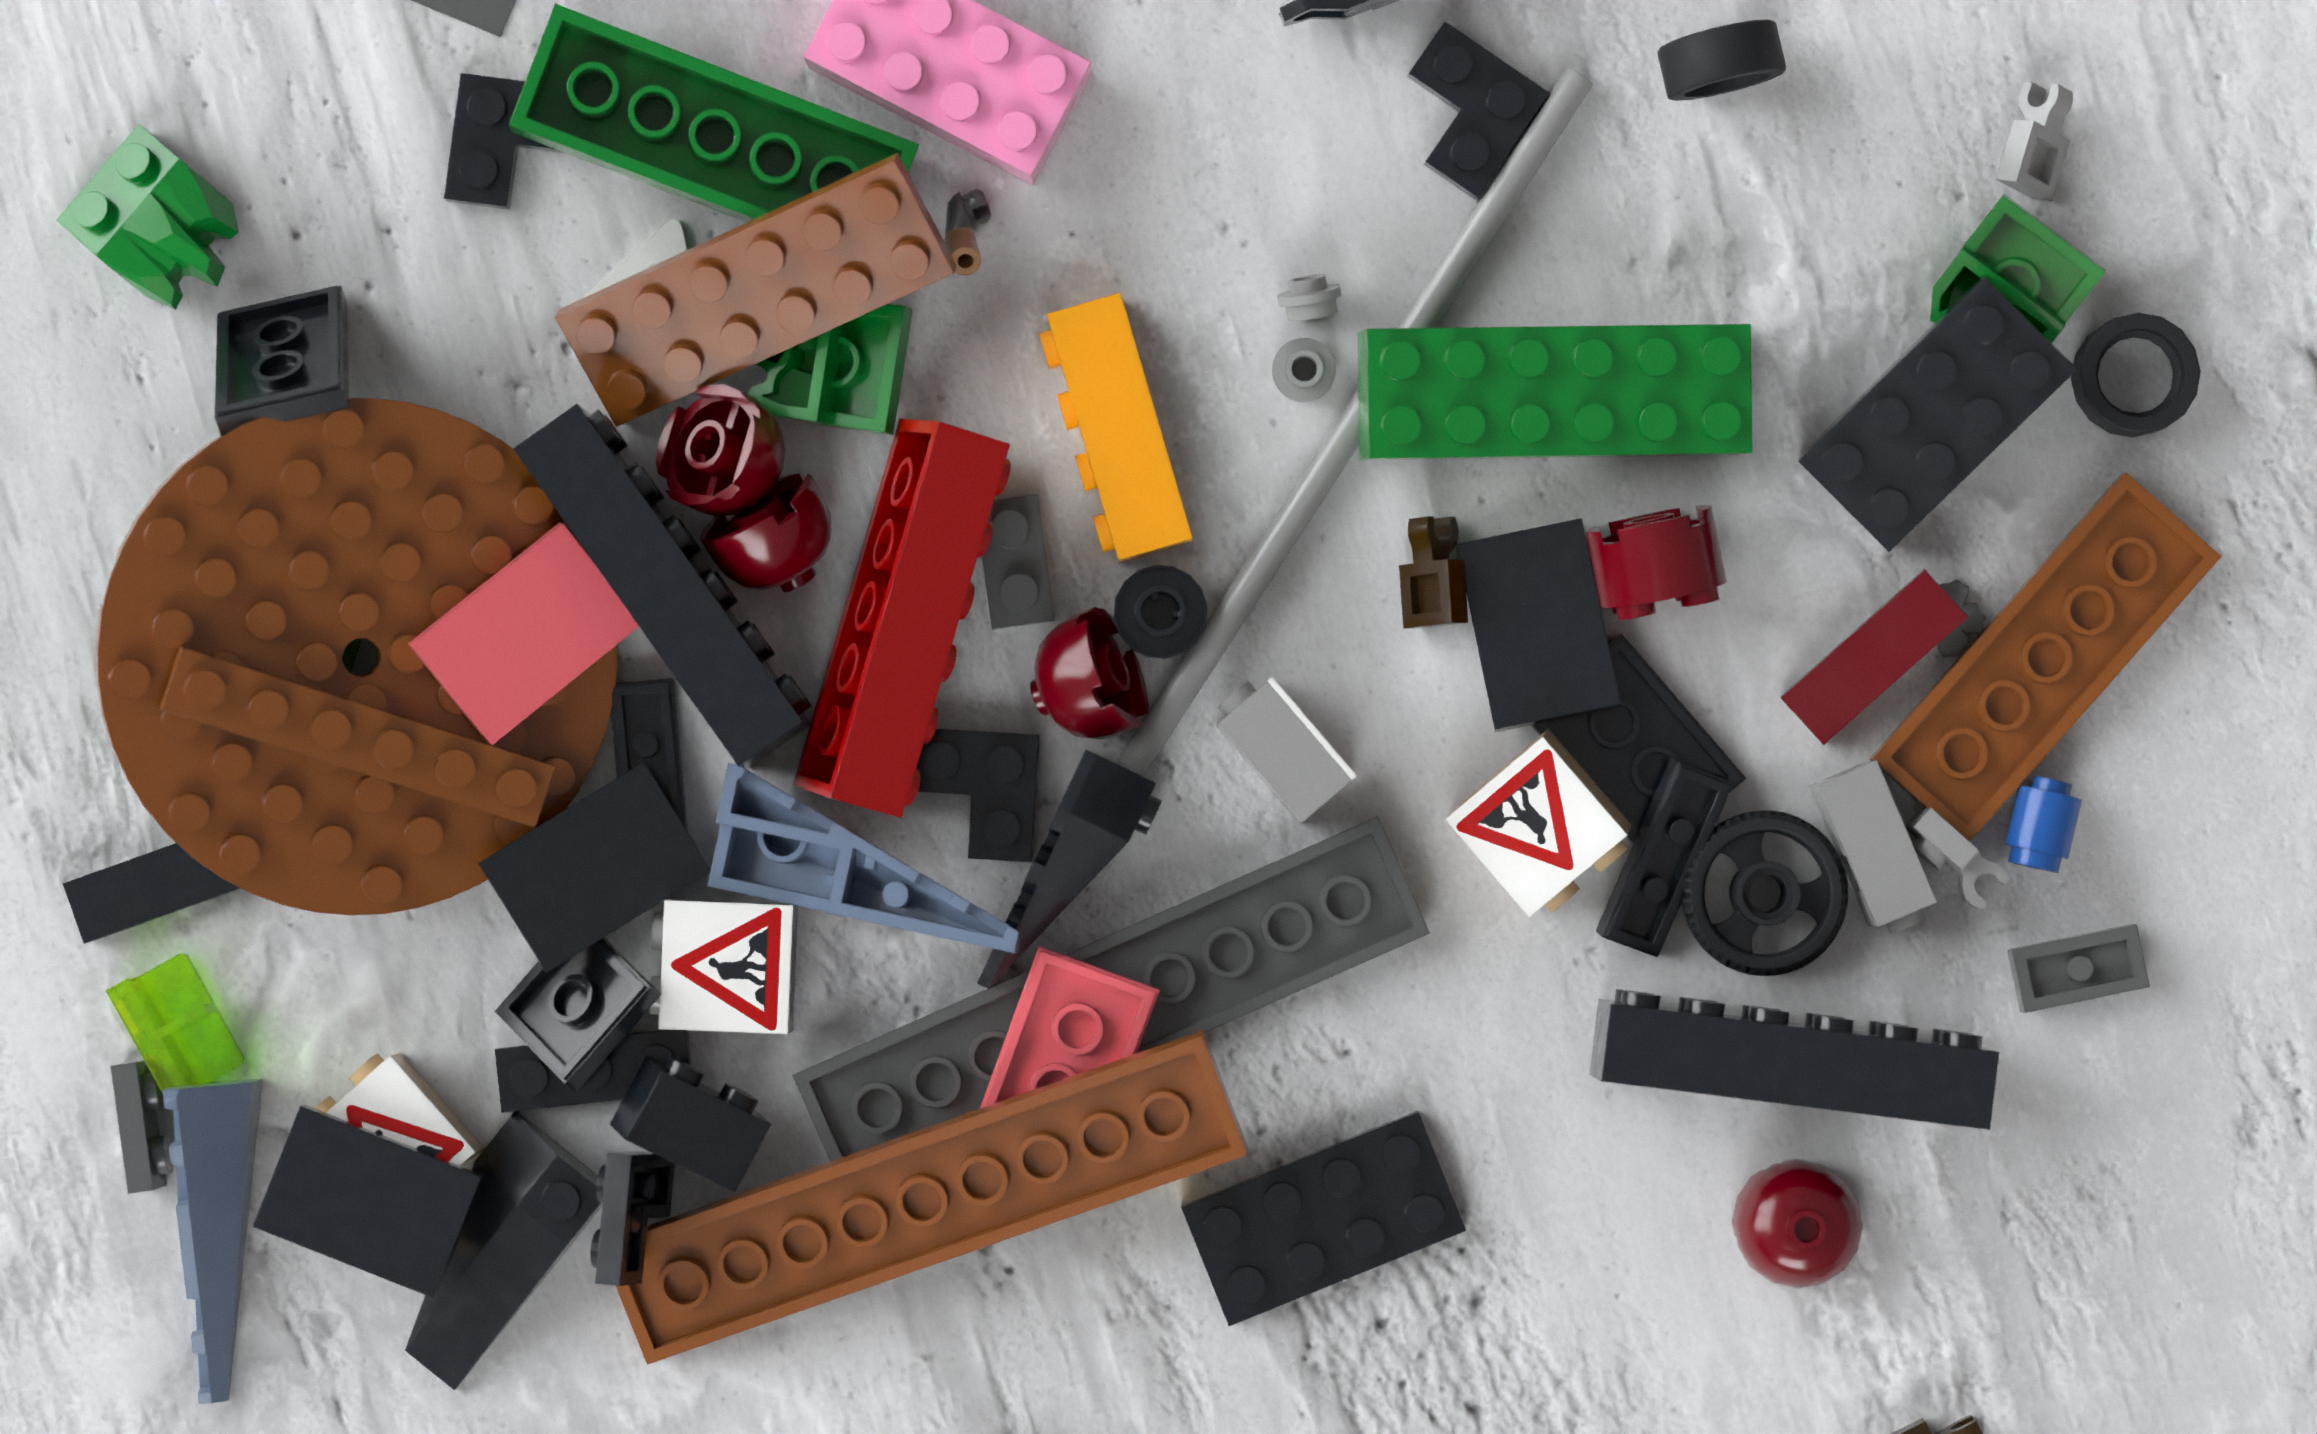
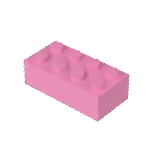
(955, 74)

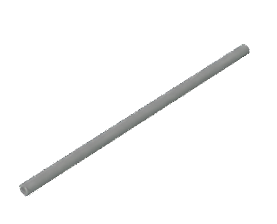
(1344, 436)

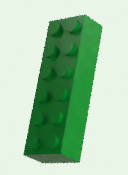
(686, 121)
(1554, 391)

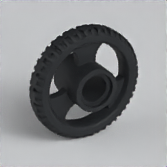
(1822, 898)

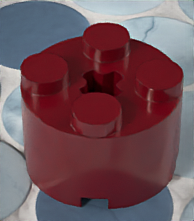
(1657, 560)

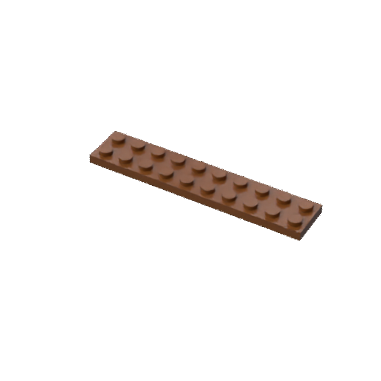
(932, 1196)

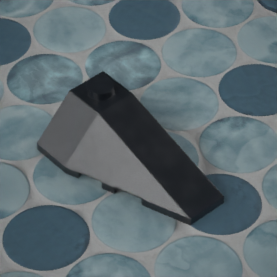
(1086, 833)
(518, 1229)

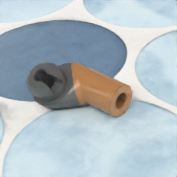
(959, 234)

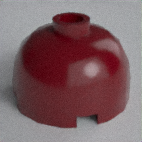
(721, 452)
(775, 539)
(1086, 679)
(1797, 1223)

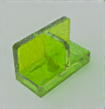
(176, 1025)

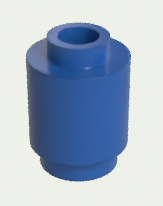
(2043, 824)

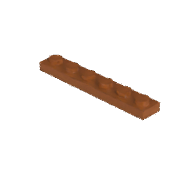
(356, 736)

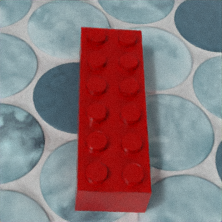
(903, 616)

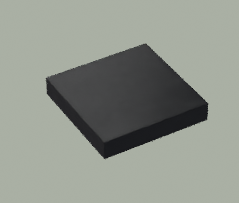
(578, 1010)

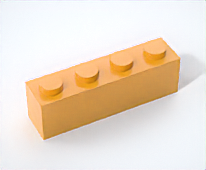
(1118, 428)

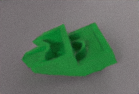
(152, 219)
(2026, 263)
(843, 375)

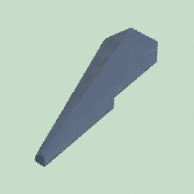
(800, 857)
(214, 1182)

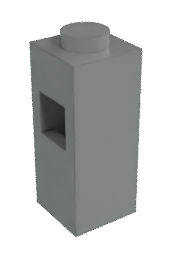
(1874, 846)

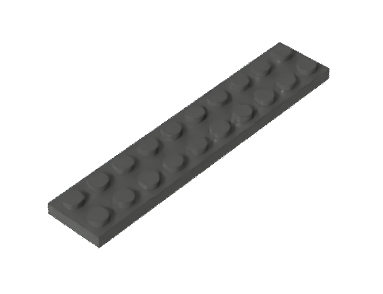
(1206, 956)

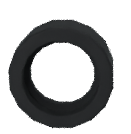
(1721, 60)
(2183, 364)

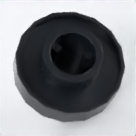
(1160, 612)

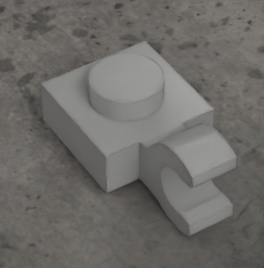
(2034, 148)
(1942, 844)

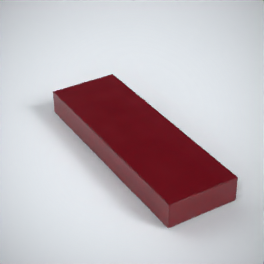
(1874, 656)

